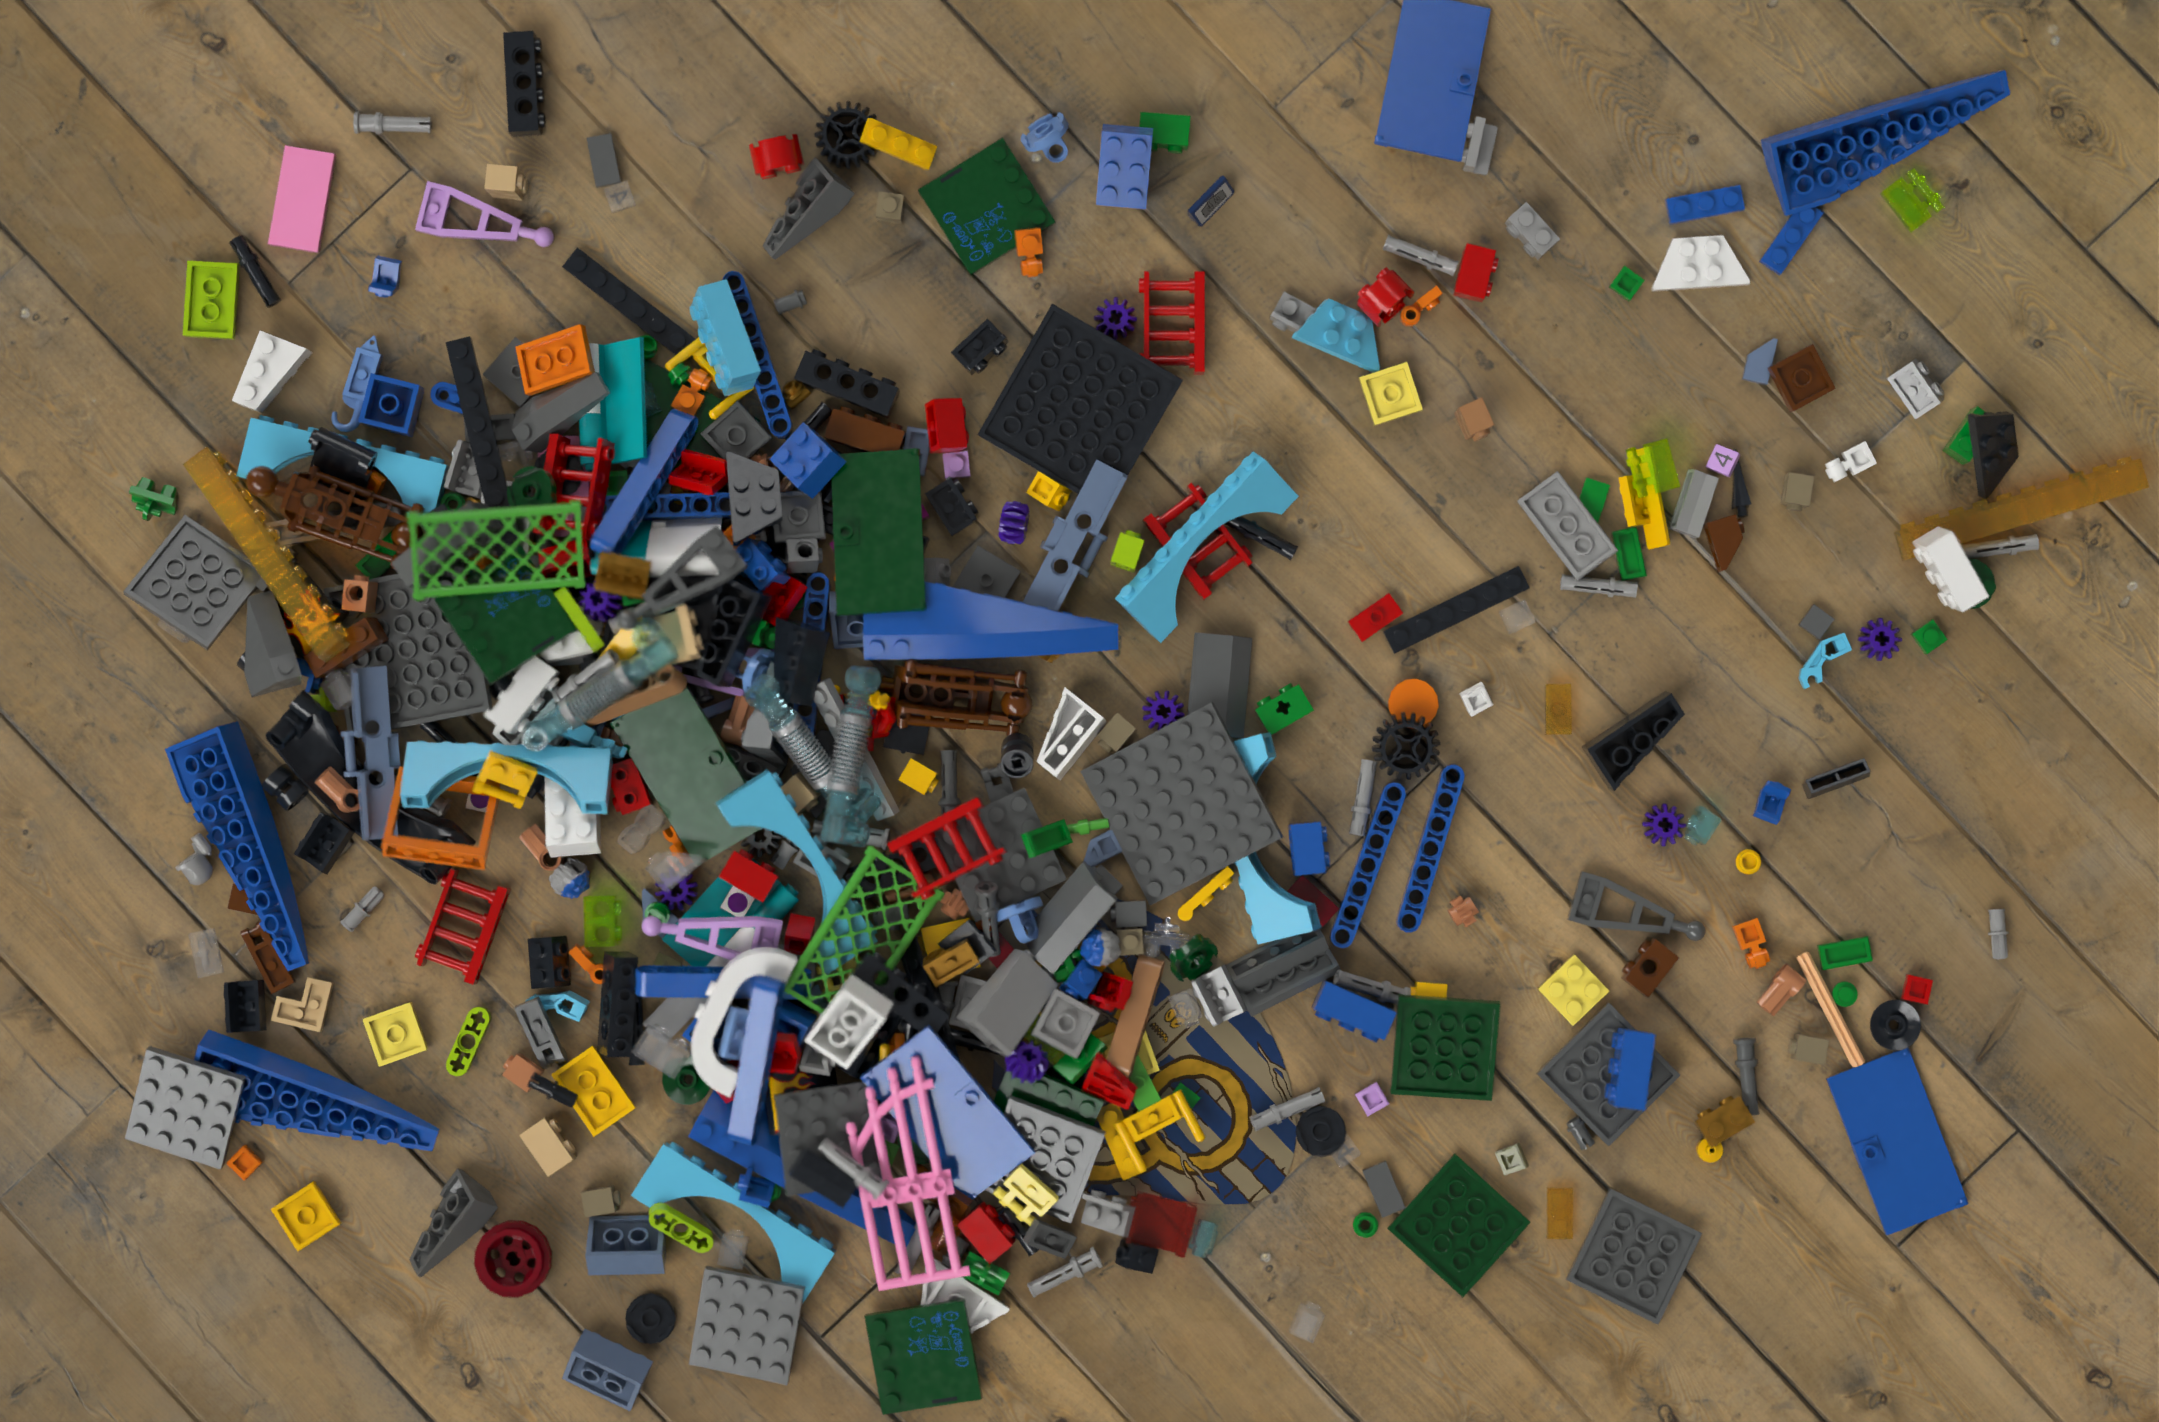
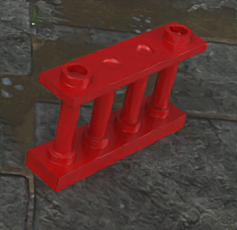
(1194, 310)
(555, 463)
(1203, 584)
(949, 823)
(479, 945)

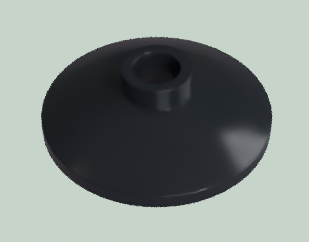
(1907, 1025)

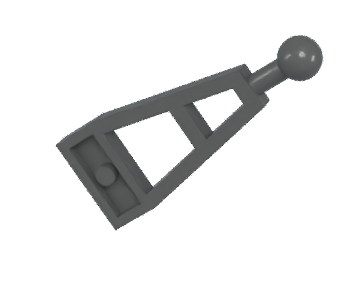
(721, 555)
(1587, 900)

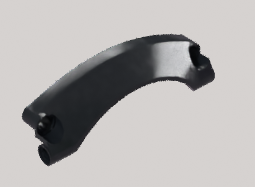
(312, 743)

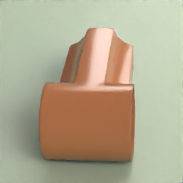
(737, 721)
(337, 789)
(535, 841)
(1785, 985)

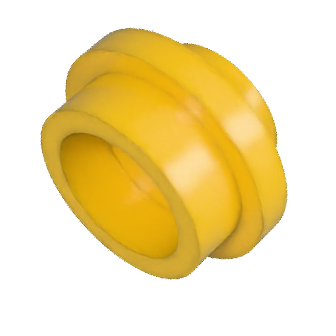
(1748, 861)

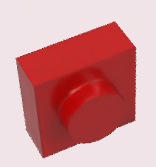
(1917, 989)

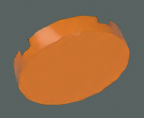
(1415, 697)

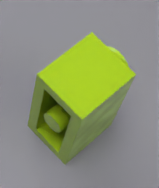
(1127, 551)

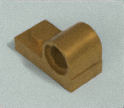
(944, 965)

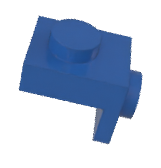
(385, 276)
(313, 682)
(1771, 802)
(1081, 981)
(755, 1189)

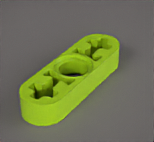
(579, 619)
(467, 1061)
(676, 1217)

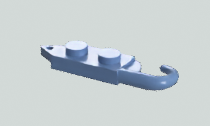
(365, 361)

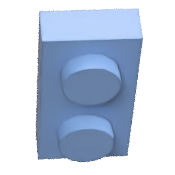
(734, 1033)

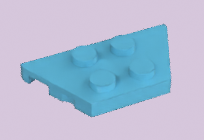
(1342, 334)

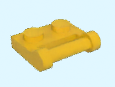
(507, 772)

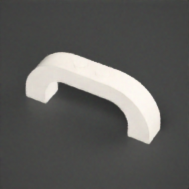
(756, 961)

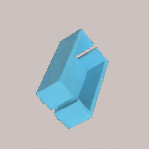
(724, 338)

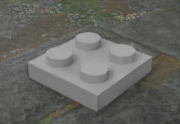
(1065, 1023)

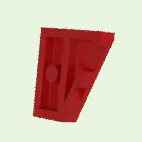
(1109, 1083)

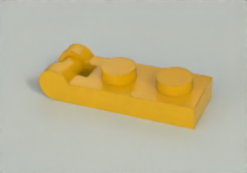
(1205, 895)

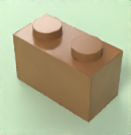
(1474, 420)

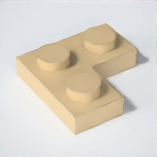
(309, 1012)

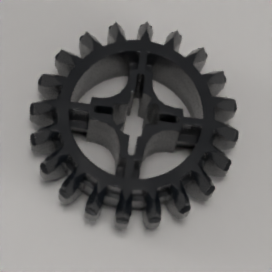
(842, 144)
(1414, 738)

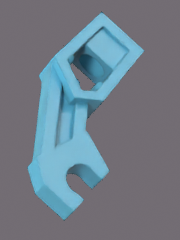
(1817, 658)
(587, 738)
(555, 1000)

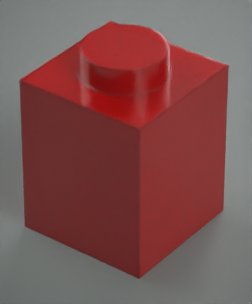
(798, 933)

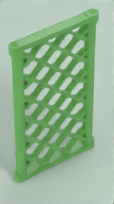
(496, 513)
(834, 913)

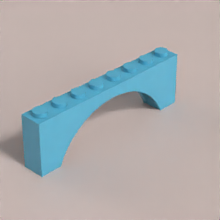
(280, 445)
(1152, 592)
(437, 766)
(765, 806)
(1272, 909)
(678, 1175)

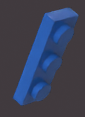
(1705, 204)
(1790, 239)

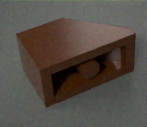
(1724, 539)

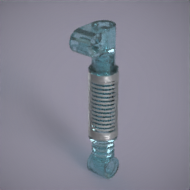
(624, 678)
(788, 726)
(844, 782)

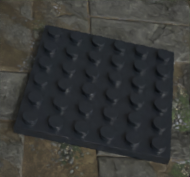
(1078, 402)

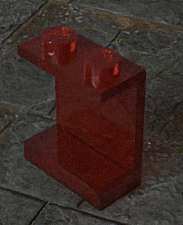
(1161, 1222)

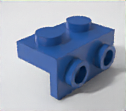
(761, 564)

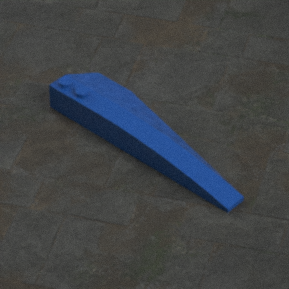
(1839, 153)
(981, 626)
(230, 802)
(307, 1099)
(765, 1158)

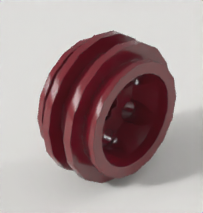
(487, 1266)

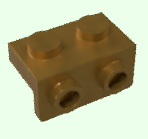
(622, 575)
(1724, 1121)

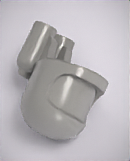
(196, 866)

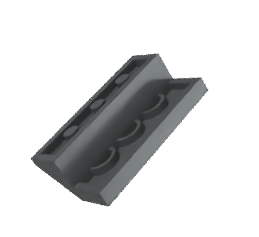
(1221, 677)
(1070, 917)
(1282, 970)

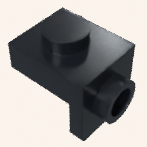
(1136, 1256)

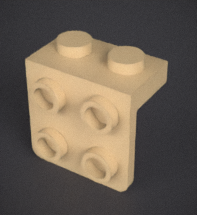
(682, 633)

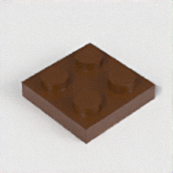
(1801, 378)

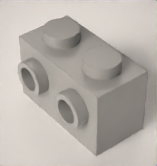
(1531, 231)

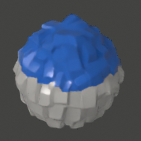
(570, 879)
(1100, 947)

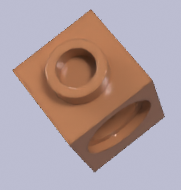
(367, 602)
(520, 1069)

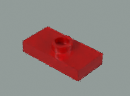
(1375, 617)

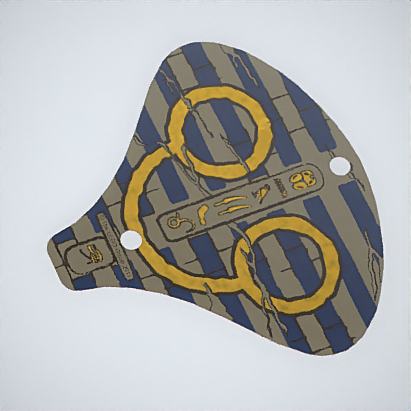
(1227, 1065)

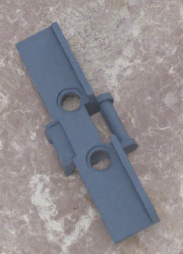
(1066, 537)
(370, 703)

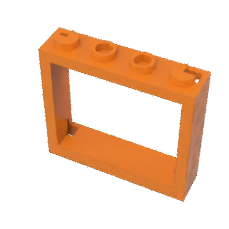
(438, 851)

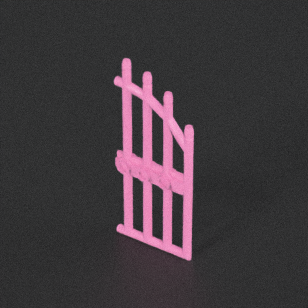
(908, 1188)

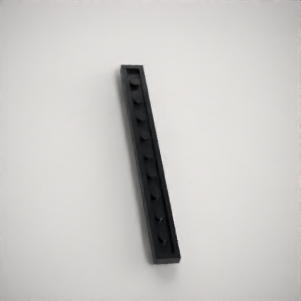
(480, 431)

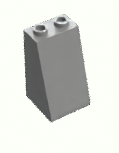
(1008, 1002)

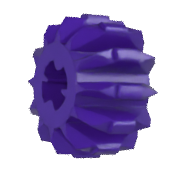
(1106, 317)
(1014, 522)
(594, 608)
(1886, 633)
(1167, 704)
(1669, 818)
(669, 896)
(1027, 1062)

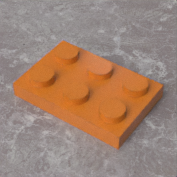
(555, 359)

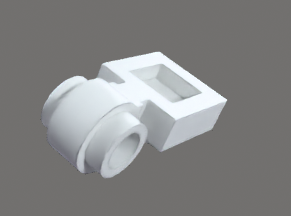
(1856, 459)

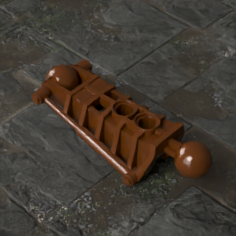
(264, 482)
(1014, 703)

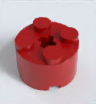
(776, 155)
(1384, 297)

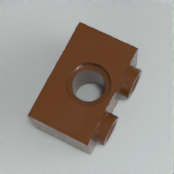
(1663, 962)

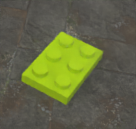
(211, 300)

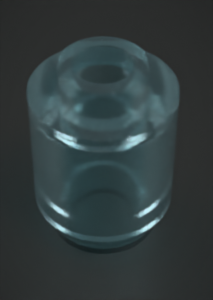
(1203, 1238)

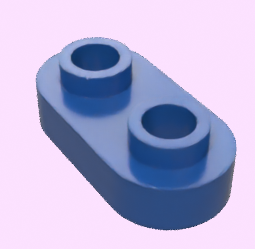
(452, 402)

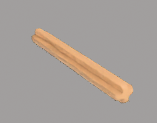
(1830, 1009)

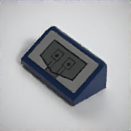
(1211, 201)

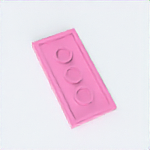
(302, 199)

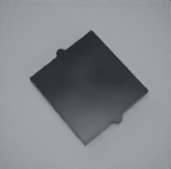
(907, 739)
(977, 940)

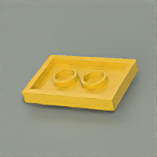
(600, 1094)

